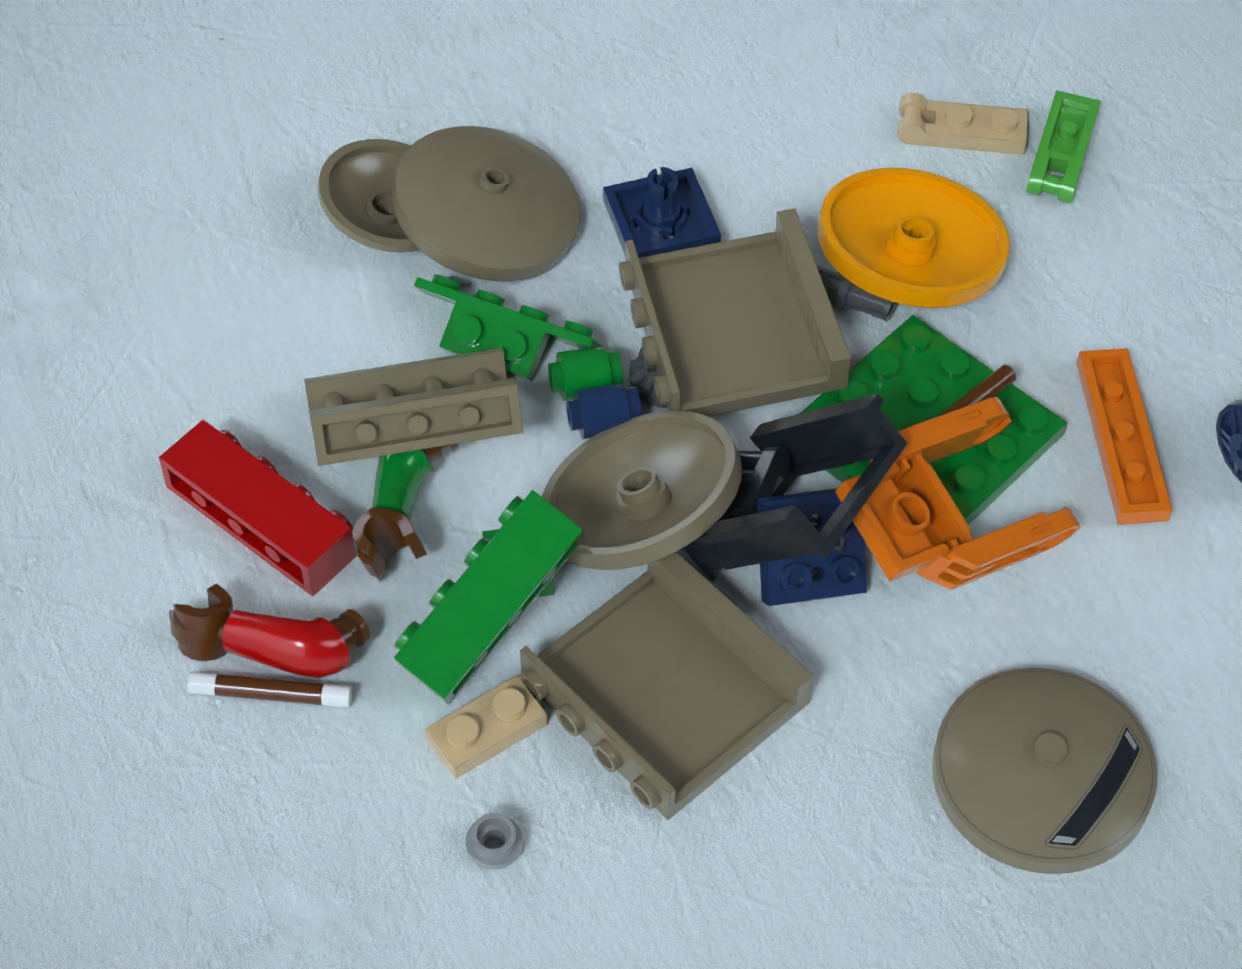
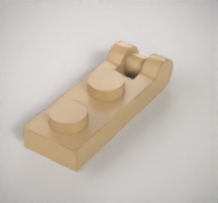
(962, 125)

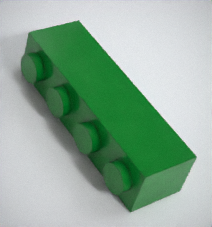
(488, 596)

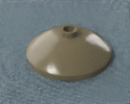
(358, 193)

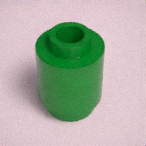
(584, 370)

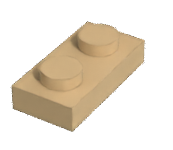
(486, 726)

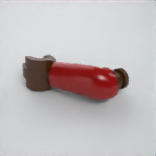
(288, 644)

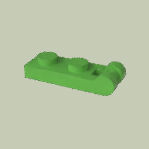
(1063, 145)

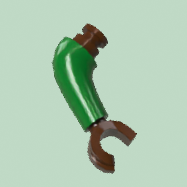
(387, 524)

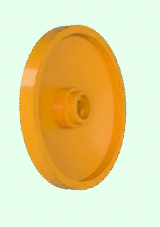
(913, 237)

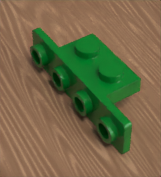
(485, 324)

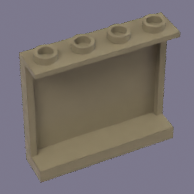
(736, 322)
(668, 684)

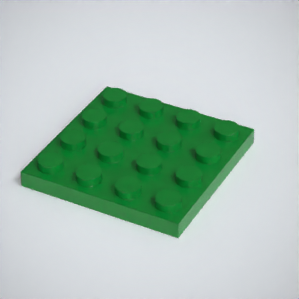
(919, 379)

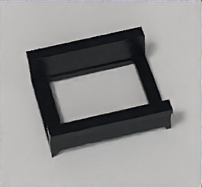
(816, 442)

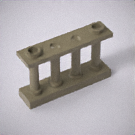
(412, 406)

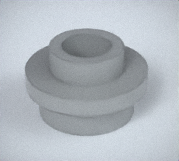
(494, 827)

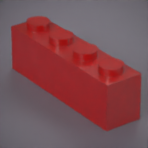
(259, 506)

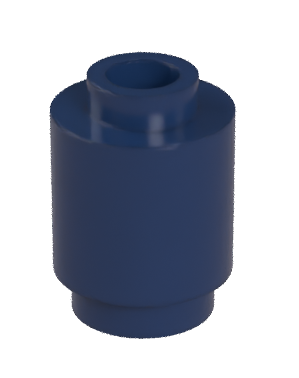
(602, 408)

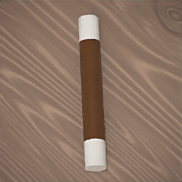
(269, 689)

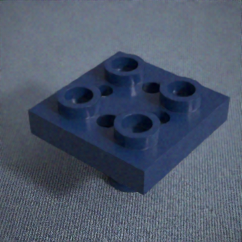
(661, 209)
(841, 570)

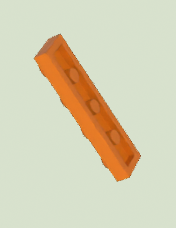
(1123, 437)

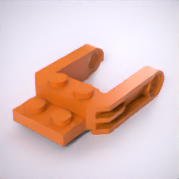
(919, 528)

